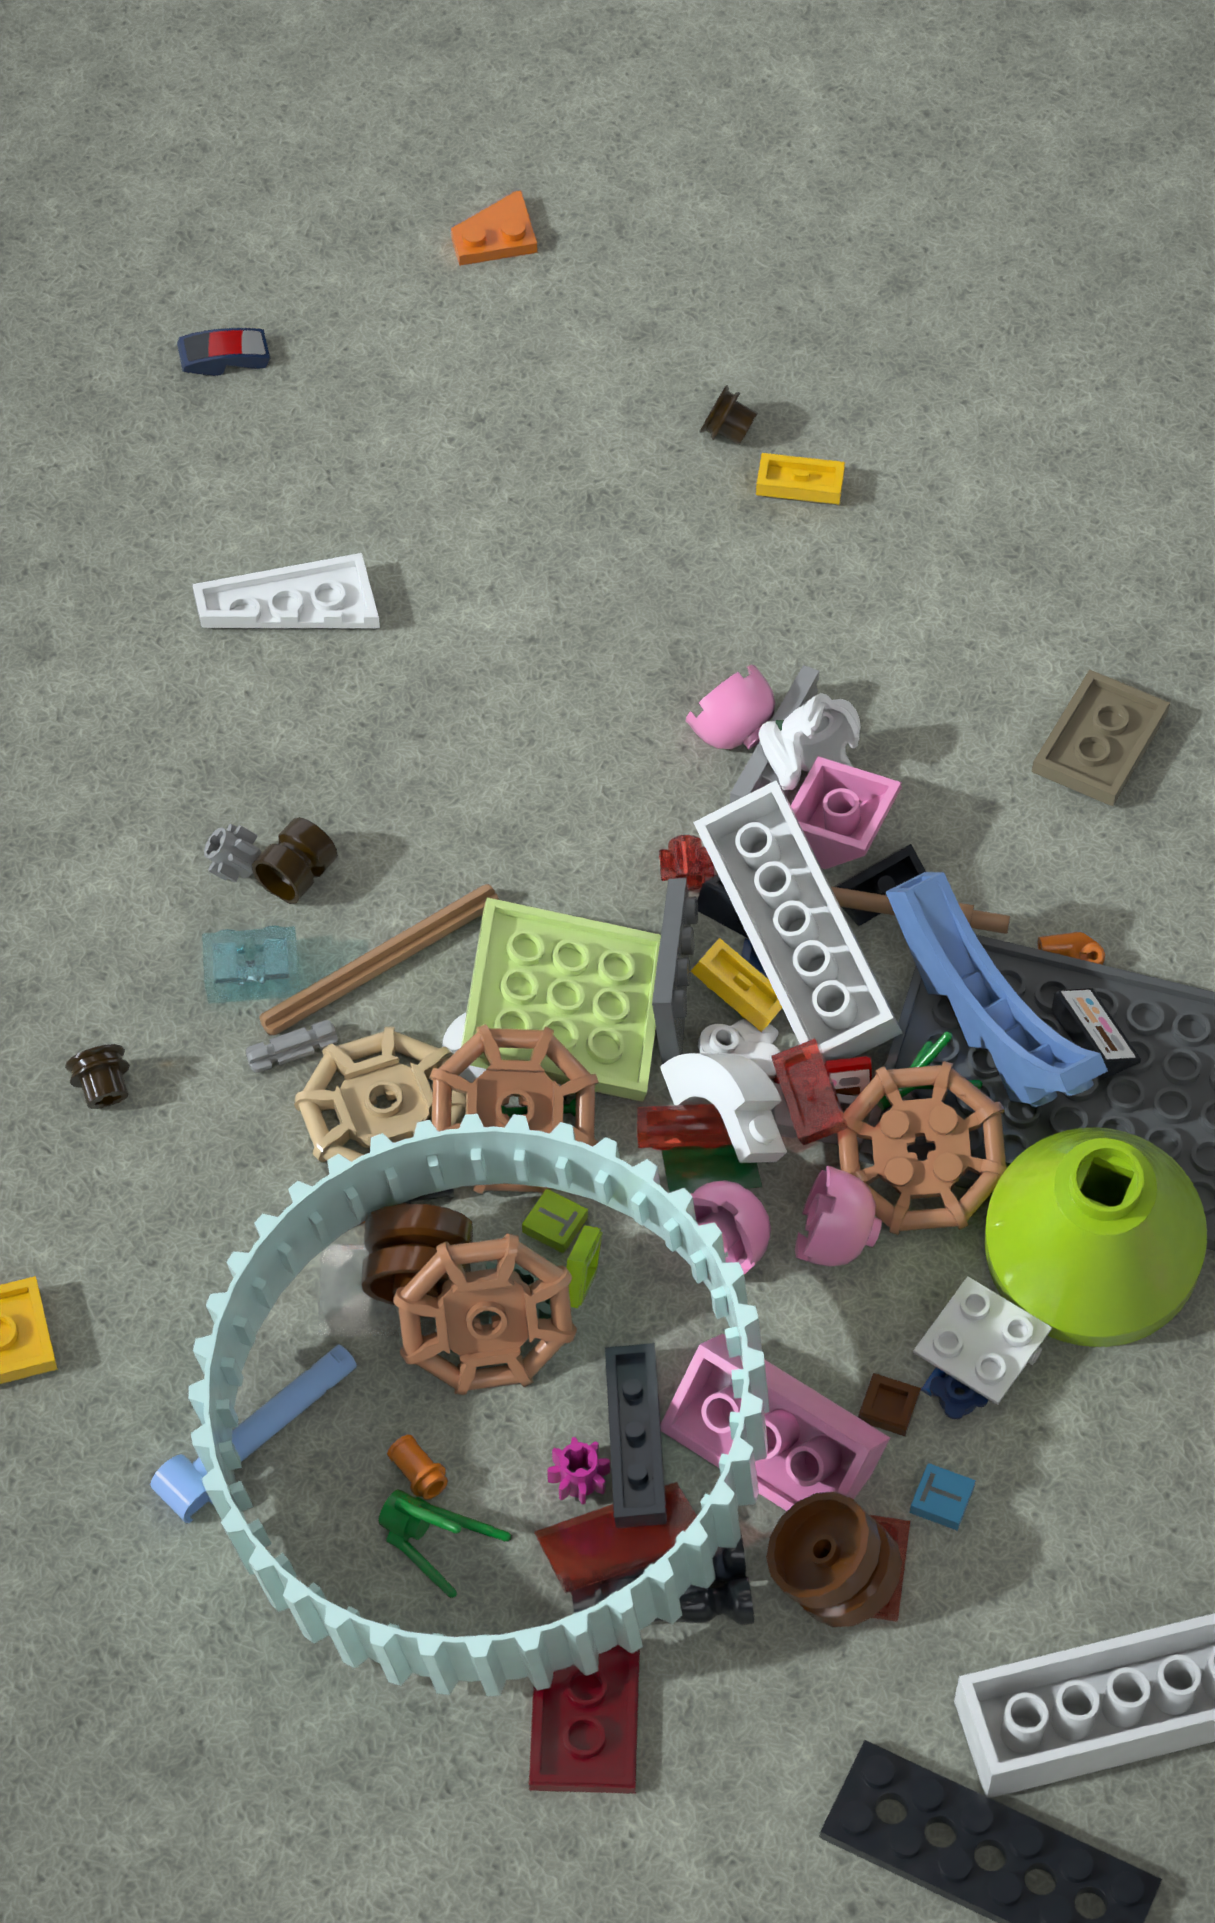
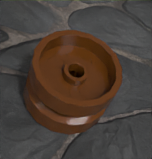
(403, 1242)
(834, 1559)

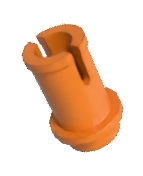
(425, 1476)

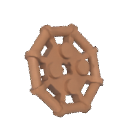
(516, 1079)
(939, 1126)
(479, 1291)

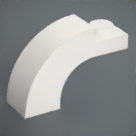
(739, 1093)

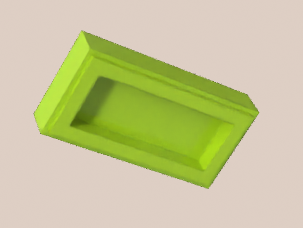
(583, 1263)

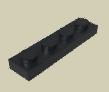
(635, 1436)

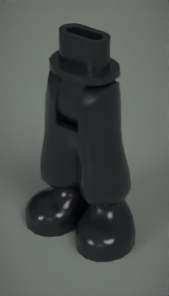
(697, 1603)

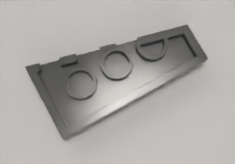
(674, 968)

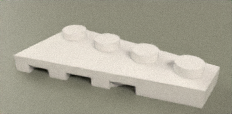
(295, 596)

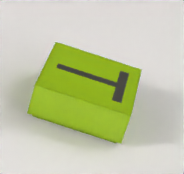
(555, 1220)

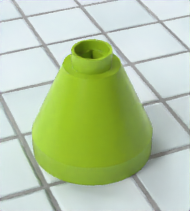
(1096, 1236)

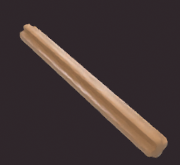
(376, 961)

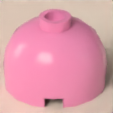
(735, 711)
(738, 1216)
(838, 1219)

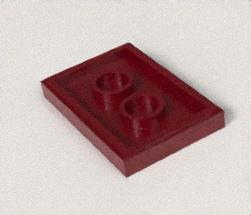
(587, 1728)

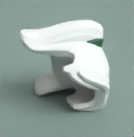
(813, 730)

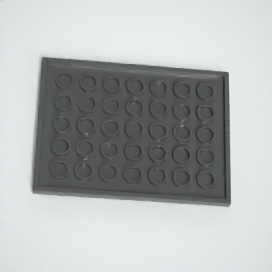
(1160, 1099)

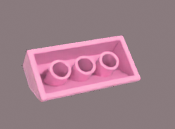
(809, 1437)

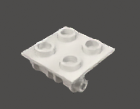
(983, 1340)

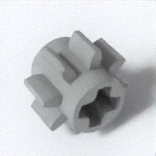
(232, 852)

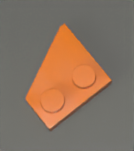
(495, 232)

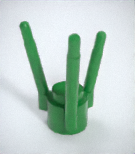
(411, 1517)

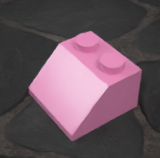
(842, 810)

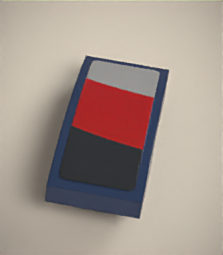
(213, 349)

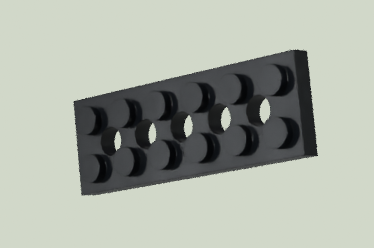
(977, 1823)

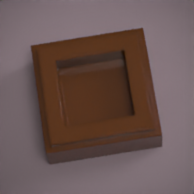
(889, 1404)

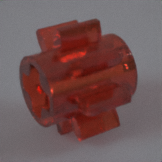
(686, 860)

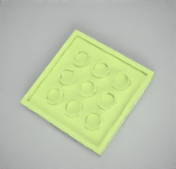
(575, 978)

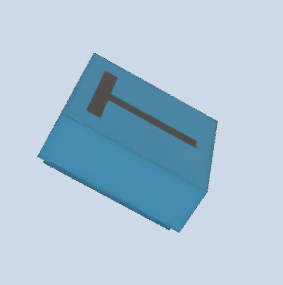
(942, 1496)

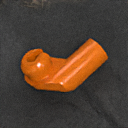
(1073, 945)

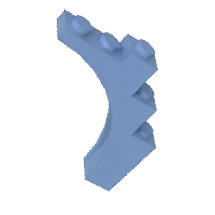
(992, 1016)

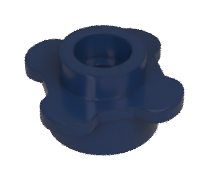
(956, 1405)

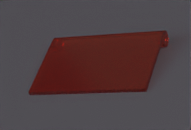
(593, 1549)

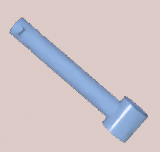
(181, 1480)

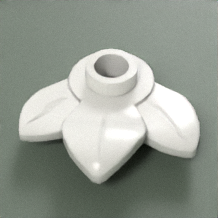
(743, 1040)

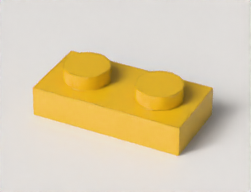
(800, 478)
(738, 984)

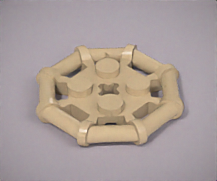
(362, 1086)

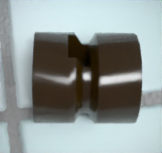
(295, 861)

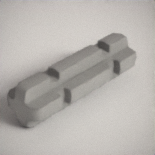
(291, 1046)

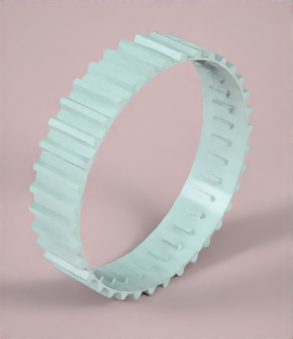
(390, 1177)

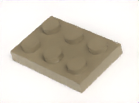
(1100, 737)

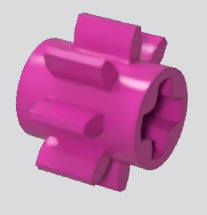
(582, 1482)

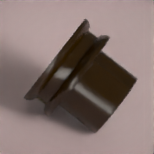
(729, 417)
(100, 1075)

